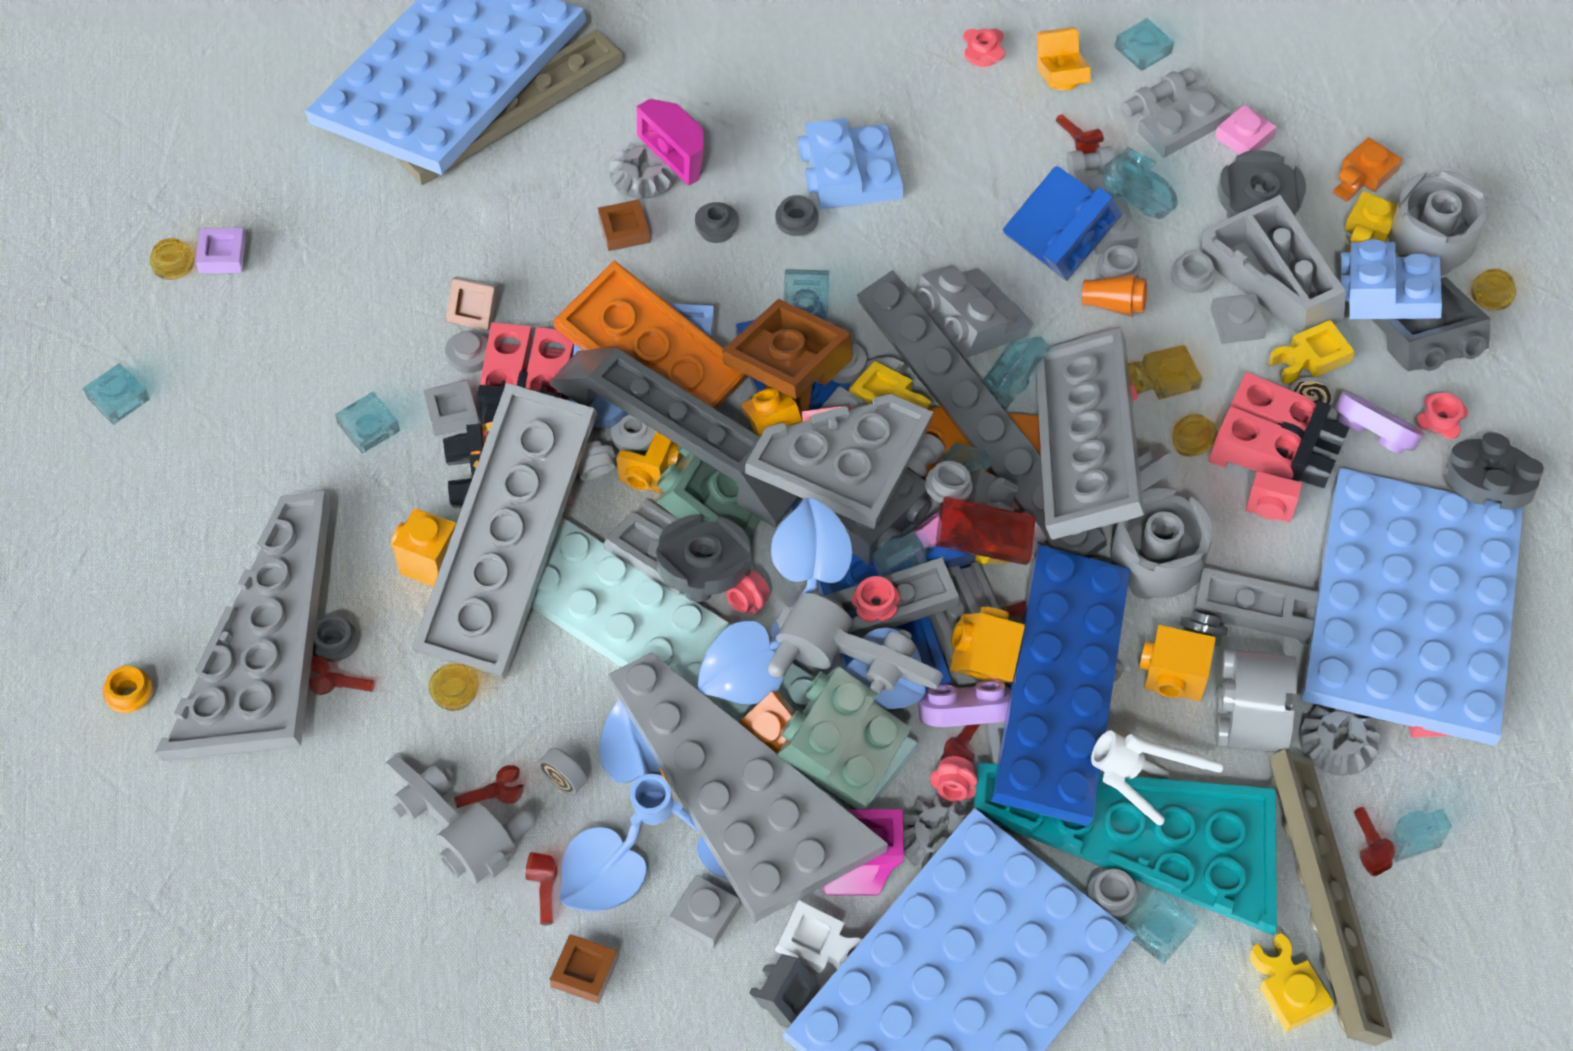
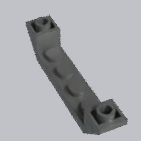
(675, 416)

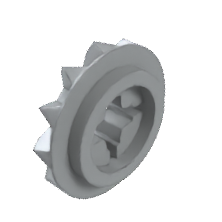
(626, 178)
(1352, 755)
(916, 832)

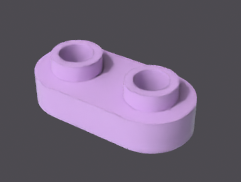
(1393, 431)
(966, 705)

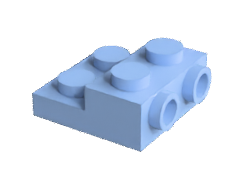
(849, 163)
(1390, 285)

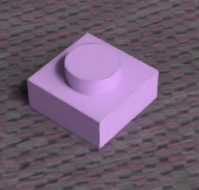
(220, 250)

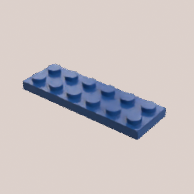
(1061, 686)

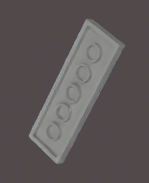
(1088, 435)
(505, 531)

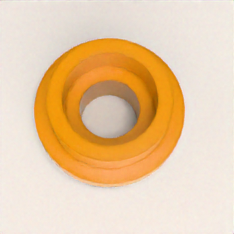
(125, 678)

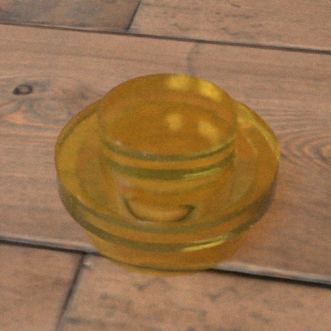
(171, 259)
(1494, 289)
(1194, 435)
(453, 687)

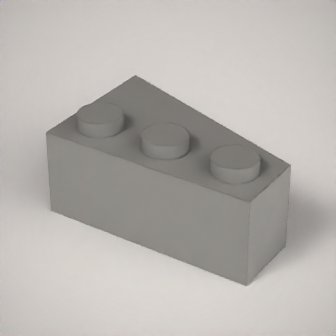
(1275, 258)

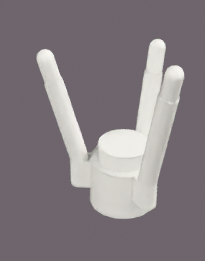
(1125, 758)

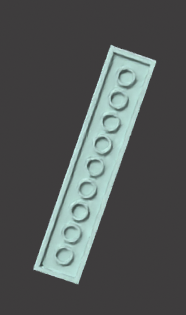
(632, 615)

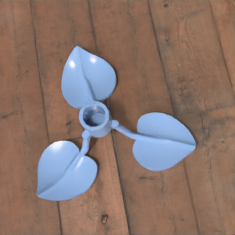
(805, 546)
(597, 866)

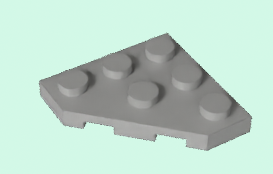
(844, 455)

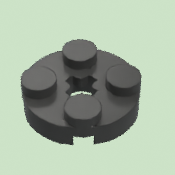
(1262, 167)
(1493, 471)
(703, 576)

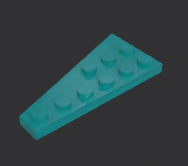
(1208, 851)

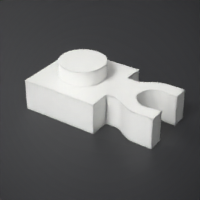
(815, 938)

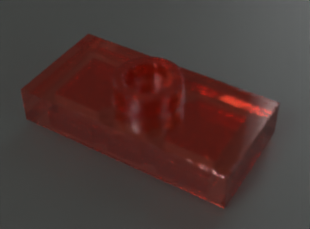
(985, 531)

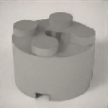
(1439, 218)
(1164, 545)
(1256, 700)

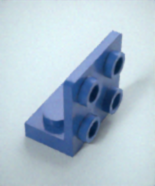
(1063, 222)

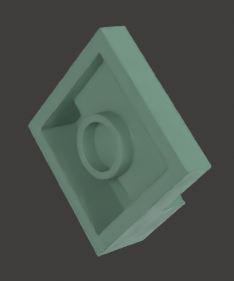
(702, 490)
(843, 737)

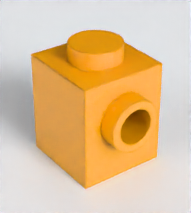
(422, 545)
(986, 645)
(1177, 663)

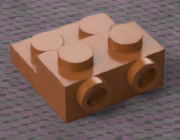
(790, 349)

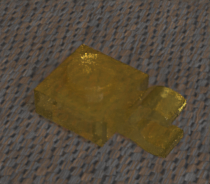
(1167, 372)

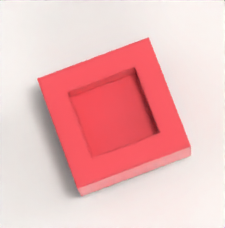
(1273, 497)

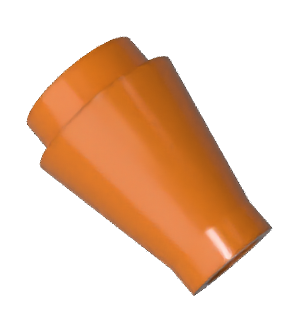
(1116, 294)

